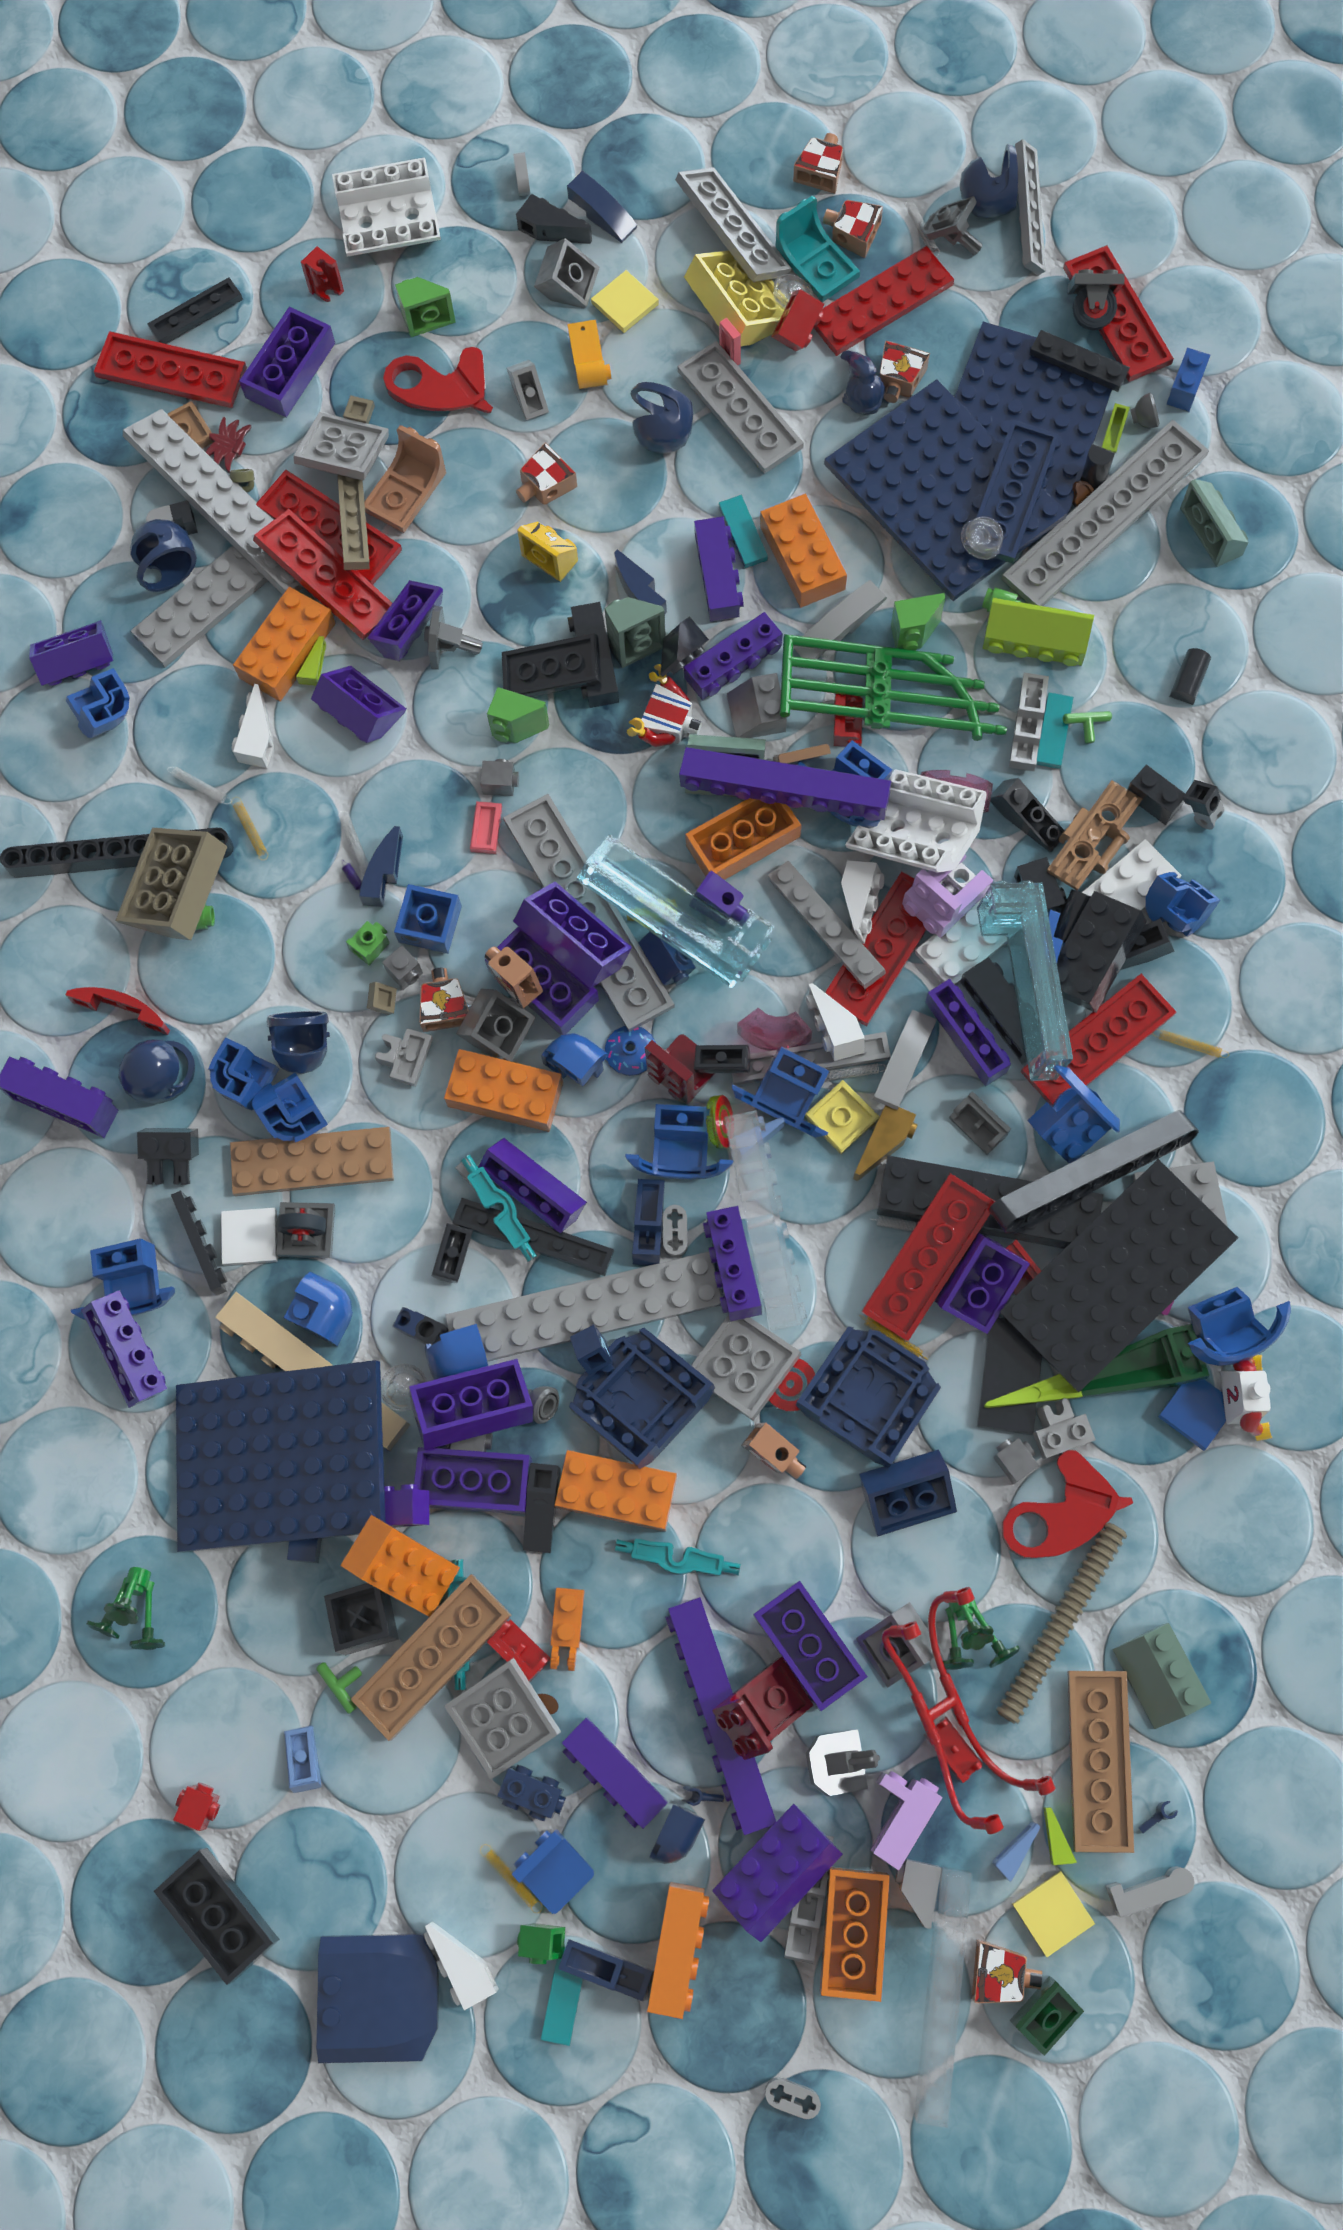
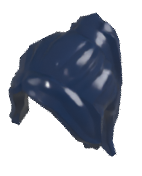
(864, 387)

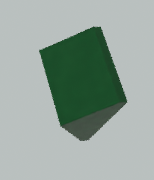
(1047, 2015)

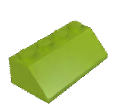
(1037, 632)

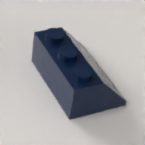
(908, 1492)

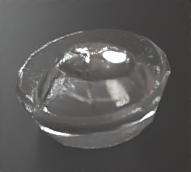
(786, 285)
(982, 537)
(396, 1386)

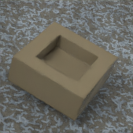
(359, 409)
(381, 998)

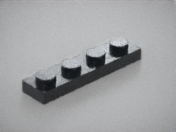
(195, 311)
(1079, 360)
(204, 1252)

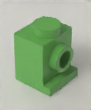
(368, 950)

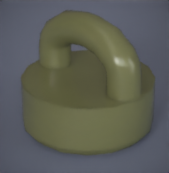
(243, 475)

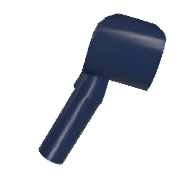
(698, 1796)
(1158, 1816)

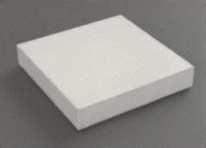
(249, 1236)

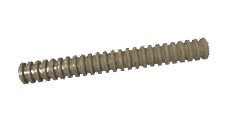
(1061, 1623)

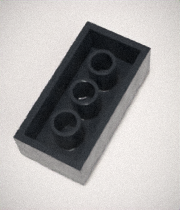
(1097, 949)
(216, 1915)

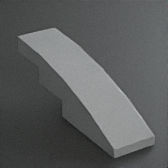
(844, 618)
(1029, 722)
(904, 1059)
(805, 1923)

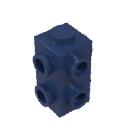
(668, 963)
(537, 1795)

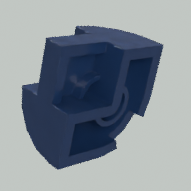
(677, 1835)

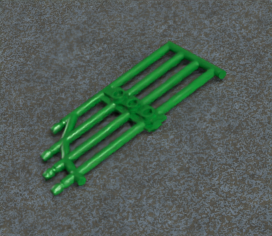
(878, 686)

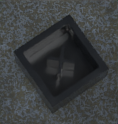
(360, 1618)

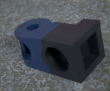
(419, 1326)

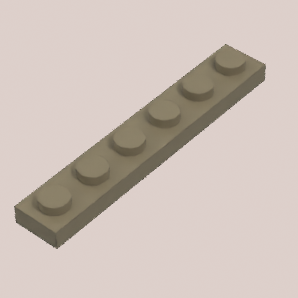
(353, 523)

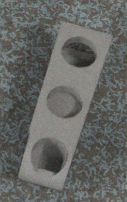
(1172, 1885)

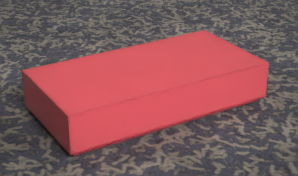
(730, 340)
(486, 827)

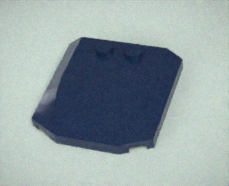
(870, 1394)
(641, 1397)
(376, 1998)

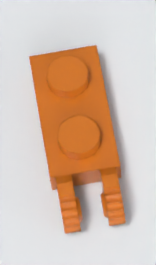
(567, 1625)

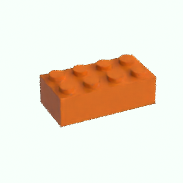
(803, 550)
(283, 643)
(742, 836)
(504, 1090)
(616, 1490)
(400, 1566)
(854, 1934)
(676, 1949)

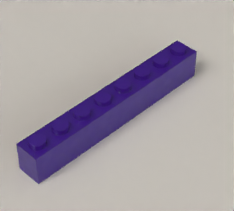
(785, 784)
(712, 1687)

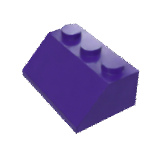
(405, 619)
(71, 654)
(357, 703)
(982, 1283)

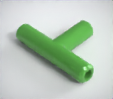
(1087, 719)
(338, 1686)

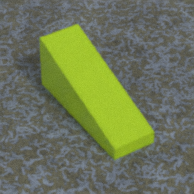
(1115, 427)
(312, 667)
(1058, 1846)

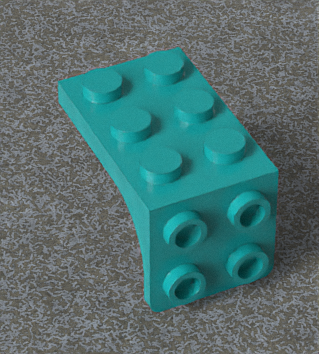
(812, 252)

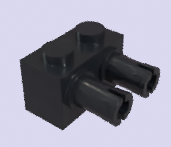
(168, 1143)

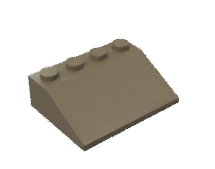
(172, 882)

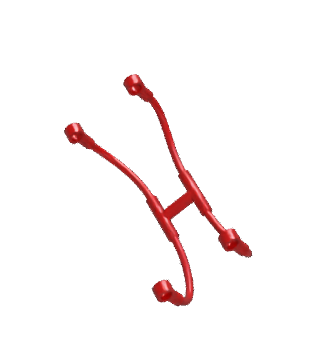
(911, 1630)

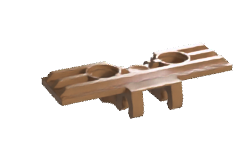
(1086, 833)

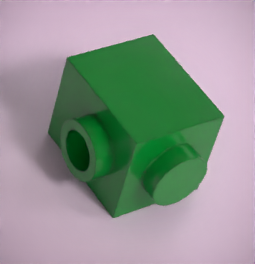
(541, 1942)

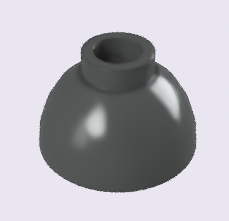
(1145, 412)
(544, 1402)

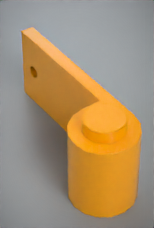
(587, 355)

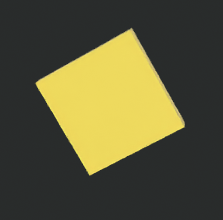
(625, 301)
(843, 1116)
(1053, 1913)

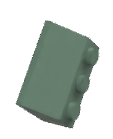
(1213, 522)
(634, 629)
(729, 745)
(1161, 1676)

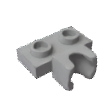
(406, 1055)
(1061, 1430)

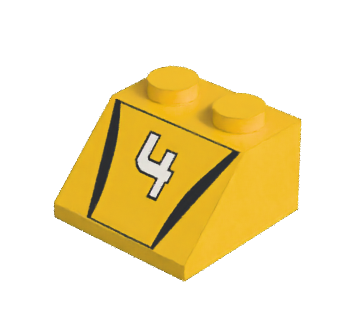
(547, 549)

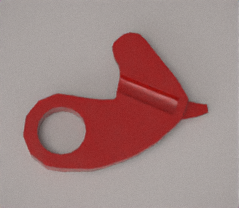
(441, 392)
(1069, 1524)

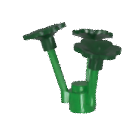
(123, 1614)
(974, 1638)

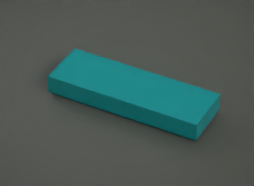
(743, 531)
(1054, 731)
(561, 2007)

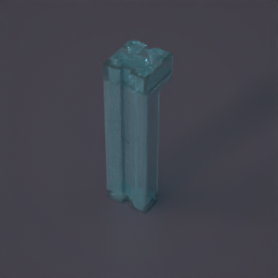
(676, 912)
(1022, 916)

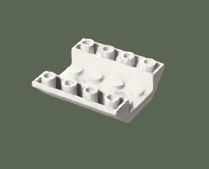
(385, 199)
(928, 813)

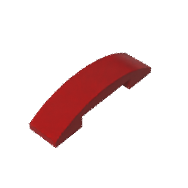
(92, 996)

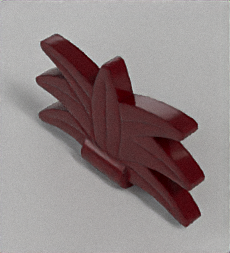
(228, 442)

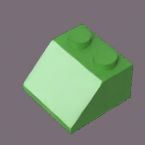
(424, 305)
(916, 620)
(516, 716)

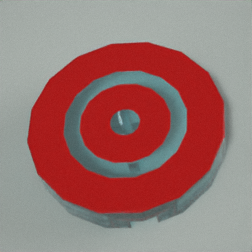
(792, 1387)

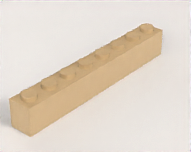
(288, 1352)

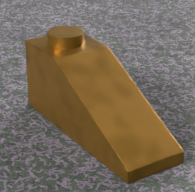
(886, 1138)

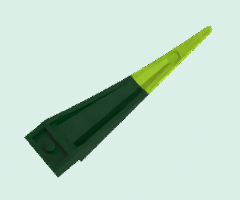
(1145, 1365)

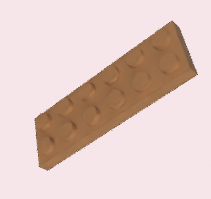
(313, 1162)
(431, 1657)
(1100, 1762)

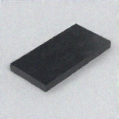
(552, 666)
(1008, 1367)

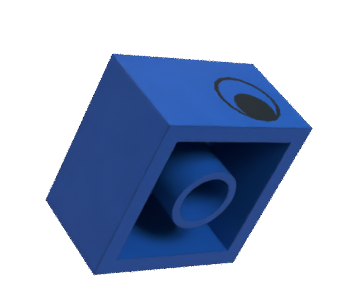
(428, 918)

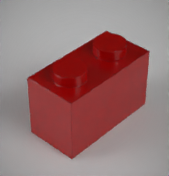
(798, 320)

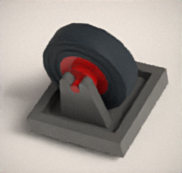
(1095, 298)
(305, 1230)

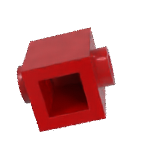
(197, 1806)

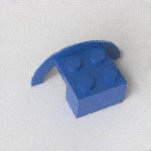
(858, 761)
(788, 1090)
(1076, 1124)
(680, 1145)
(133, 1271)
(1230, 1331)

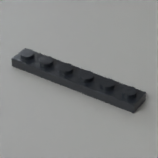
(543, 1239)

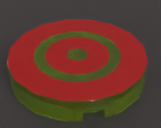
(715, 1125)

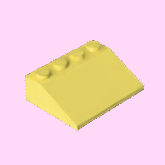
(733, 295)

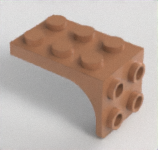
(408, 480)

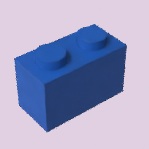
(1188, 379)

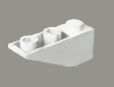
(255, 738)
(861, 887)
(839, 1026)
(466, 1970)

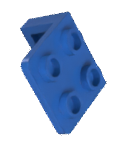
(553, 1871)

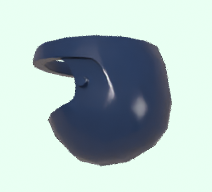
(992, 194)
(667, 426)
(165, 548)
(298, 1040)
(152, 1069)

